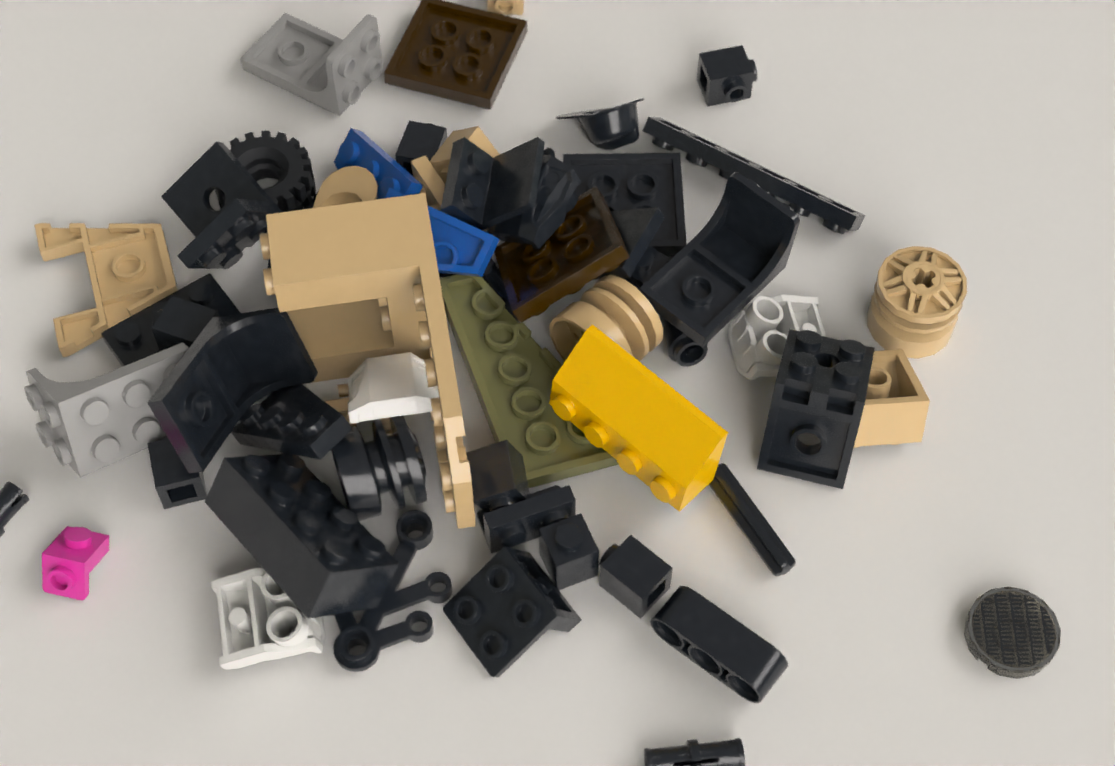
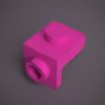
(70, 560)

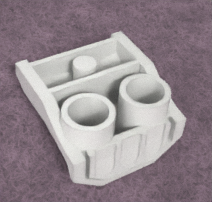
(761, 331)
(389, 388)
(258, 617)

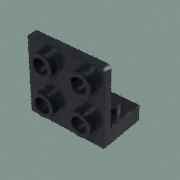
(490, 188)
(508, 609)

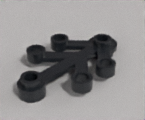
(367, 632)

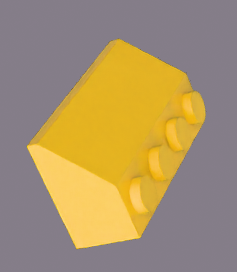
(637, 419)

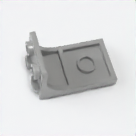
(316, 62)
(104, 416)

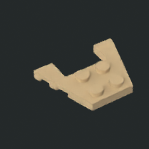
(126, 270)

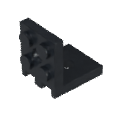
(225, 232)
(819, 393)

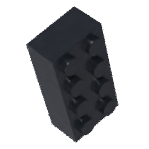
(301, 534)

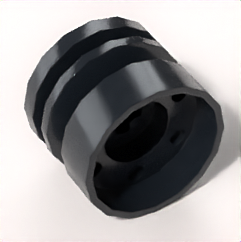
(380, 467)

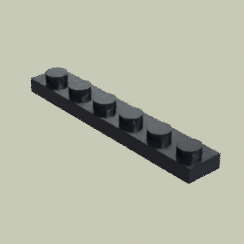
(800, 198)

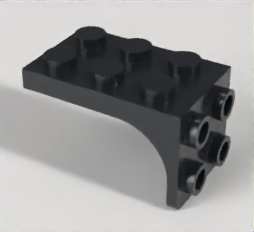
(725, 262)
(223, 375)

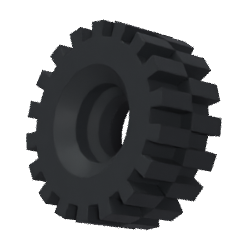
(278, 160)

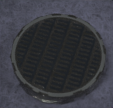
(1012, 632)

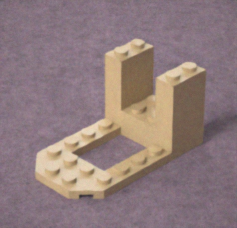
(366, 287)

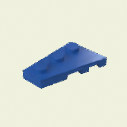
(365, 153)
(458, 245)

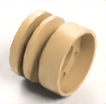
(916, 301)
(615, 310)

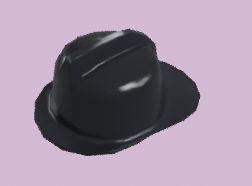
(609, 126)

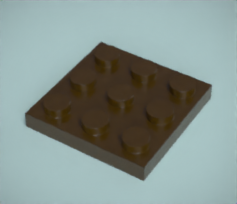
(456, 52)
(571, 257)

